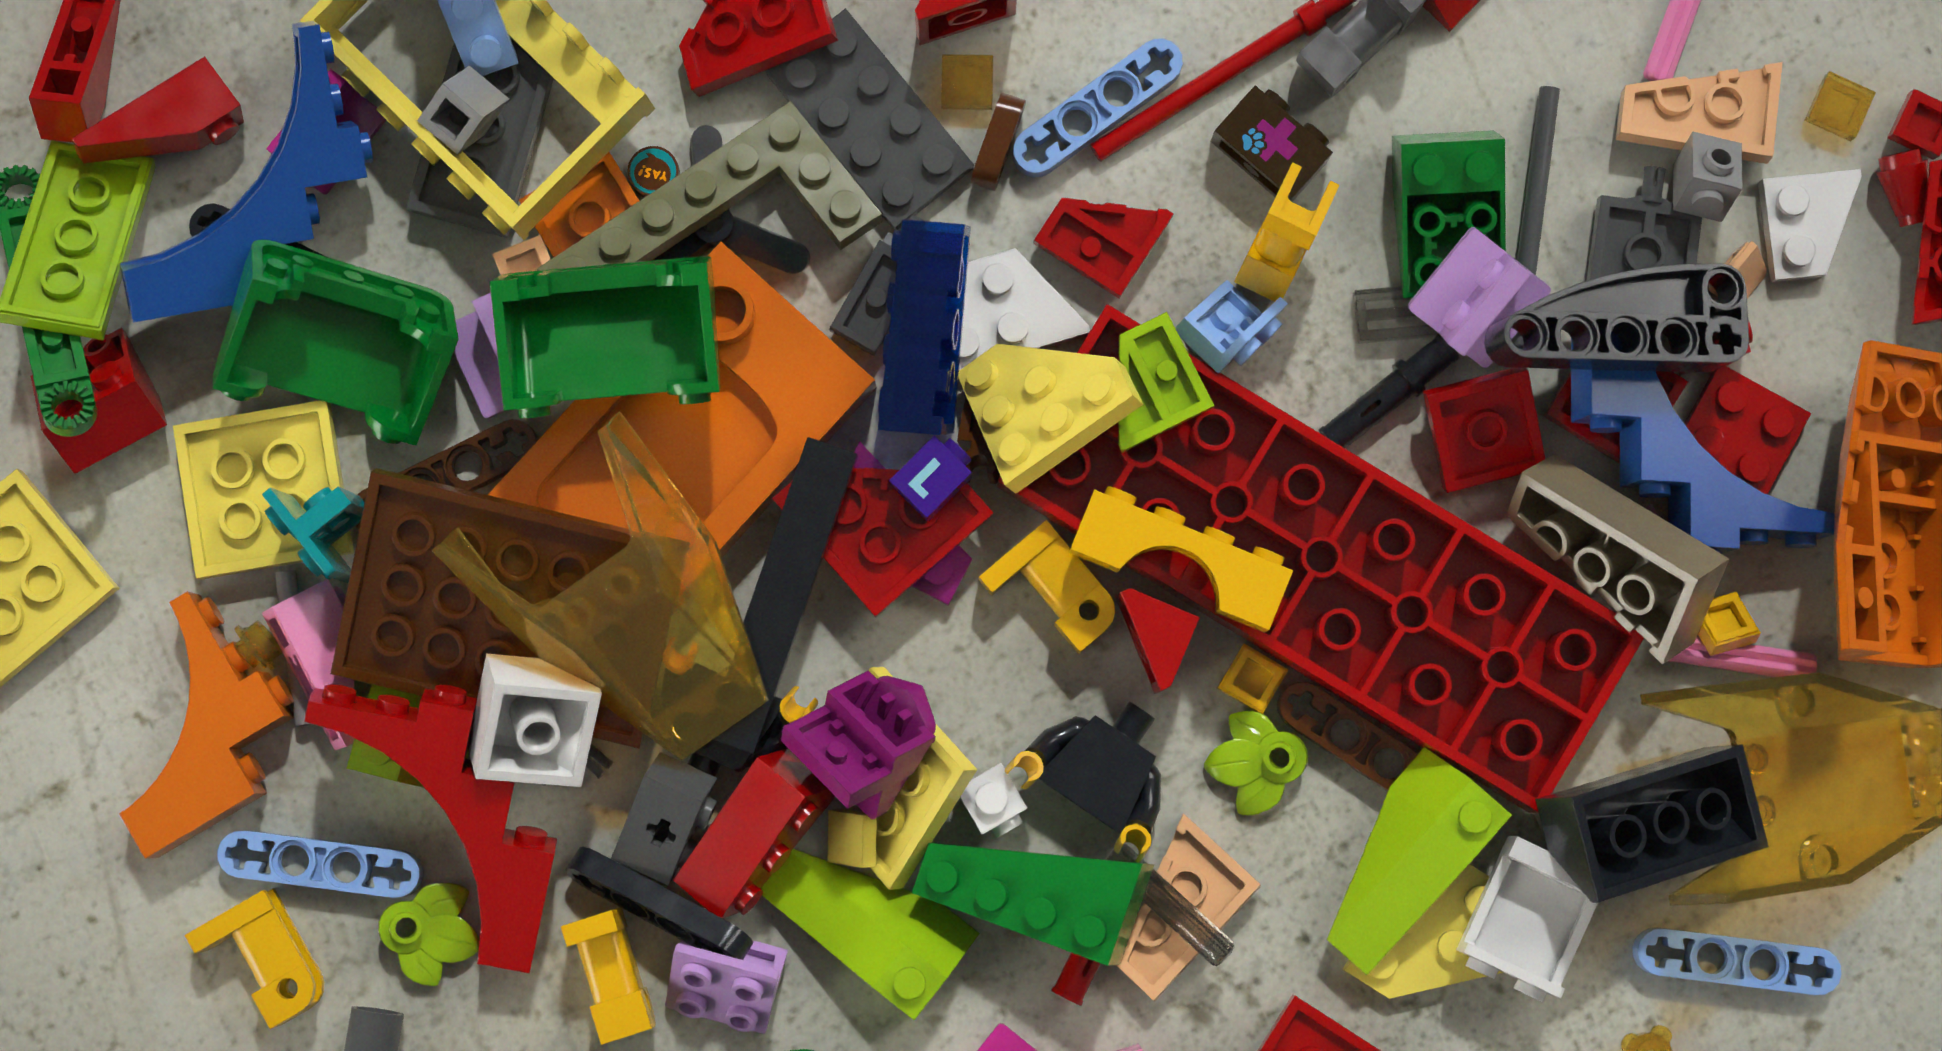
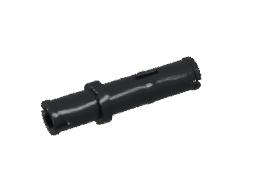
(1406, 380)

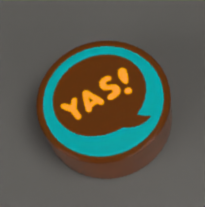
(651, 169)

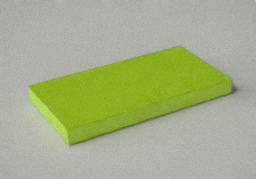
(74, 243)

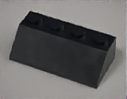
(1654, 822)

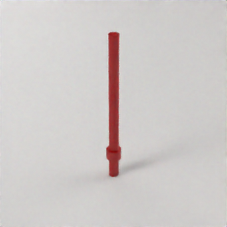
(1306, 20)

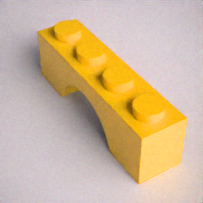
(1244, 583)

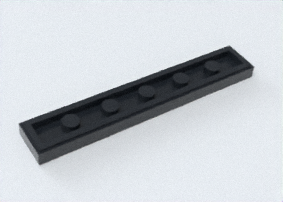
(791, 573)

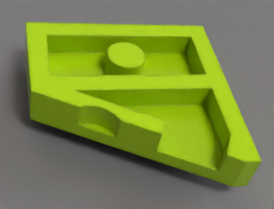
(1163, 380)

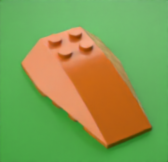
(1891, 511)

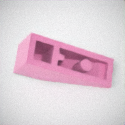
(308, 634)

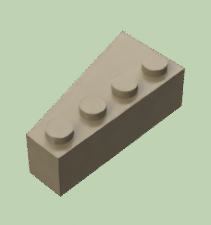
(1623, 552)

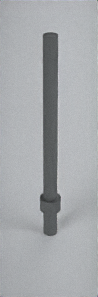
(1537, 183)

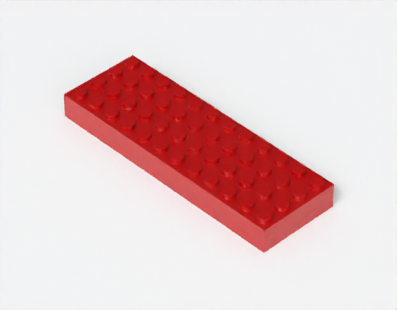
(1385, 586)

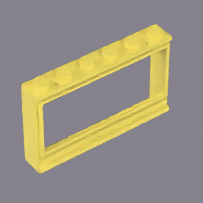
(559, 51)

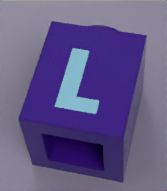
(933, 476)

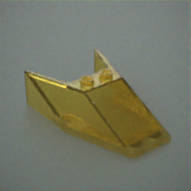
(649, 621)
(1835, 775)

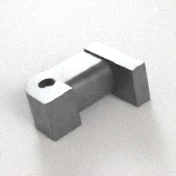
(1341, 51)

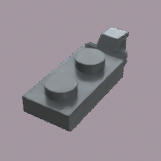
(864, 313)

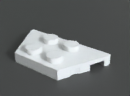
(1013, 306)

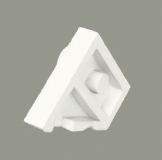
(1805, 221)

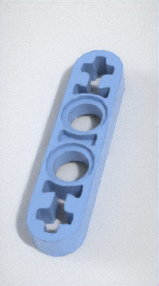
(1092, 102)
(320, 867)
(1736, 961)

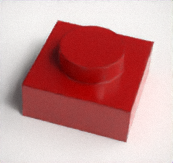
(1919, 124)

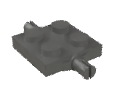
(1641, 231)

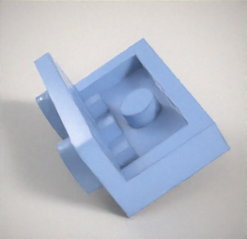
(1228, 327)

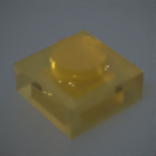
(967, 82)

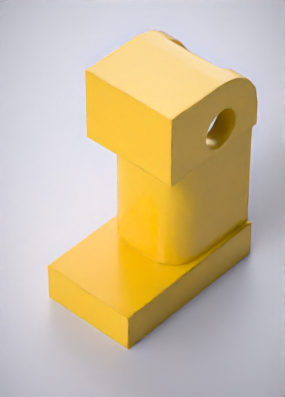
(1282, 241)
(1059, 580)
(272, 952)
(612, 974)

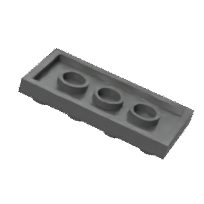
(873, 122)
(500, 153)

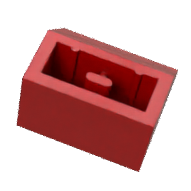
(124, 401)

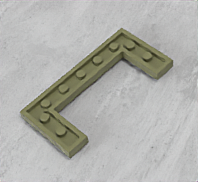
(773, 147)

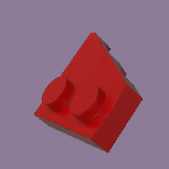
(1102, 240)

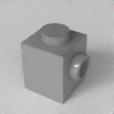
(463, 109)
(1707, 176)

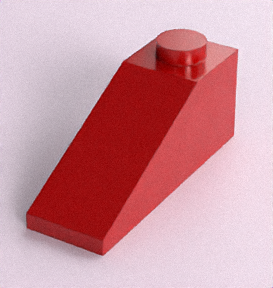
(75, 69)
(170, 118)

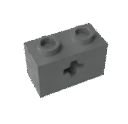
(664, 818)

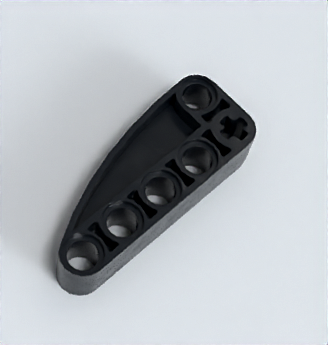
(1638, 309)

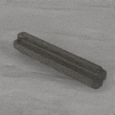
(1181, 914)

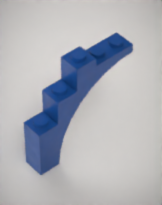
(309, 153)
(1668, 462)

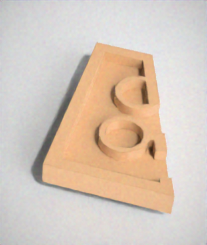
(1724, 106)
(1209, 882)

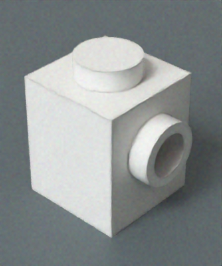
(994, 801)

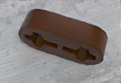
(998, 141)

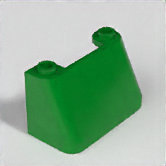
(606, 333)
(337, 338)

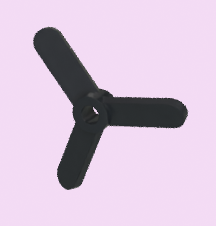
(736, 232)

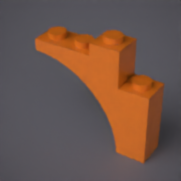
(224, 713)

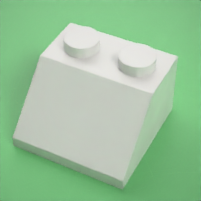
(532, 722)

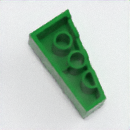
(1056, 899)

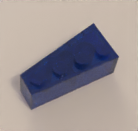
(925, 328)

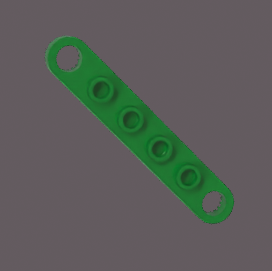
(54, 357)

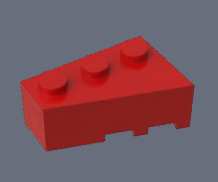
(753, 834)

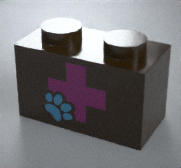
(1267, 140)

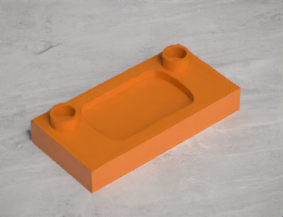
(723, 454)

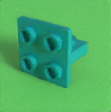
(326, 520)

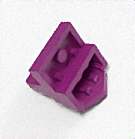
(865, 739)

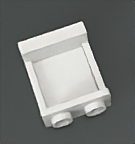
(1527, 921)

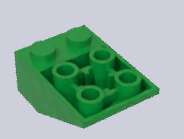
(1440, 192)

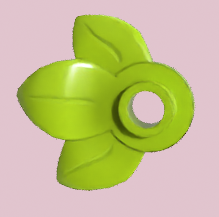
(1249, 764)
(437, 933)

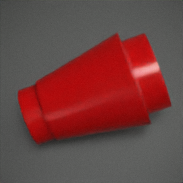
(1905, 184)

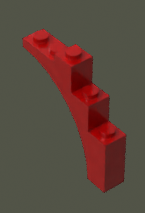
(432, 746)

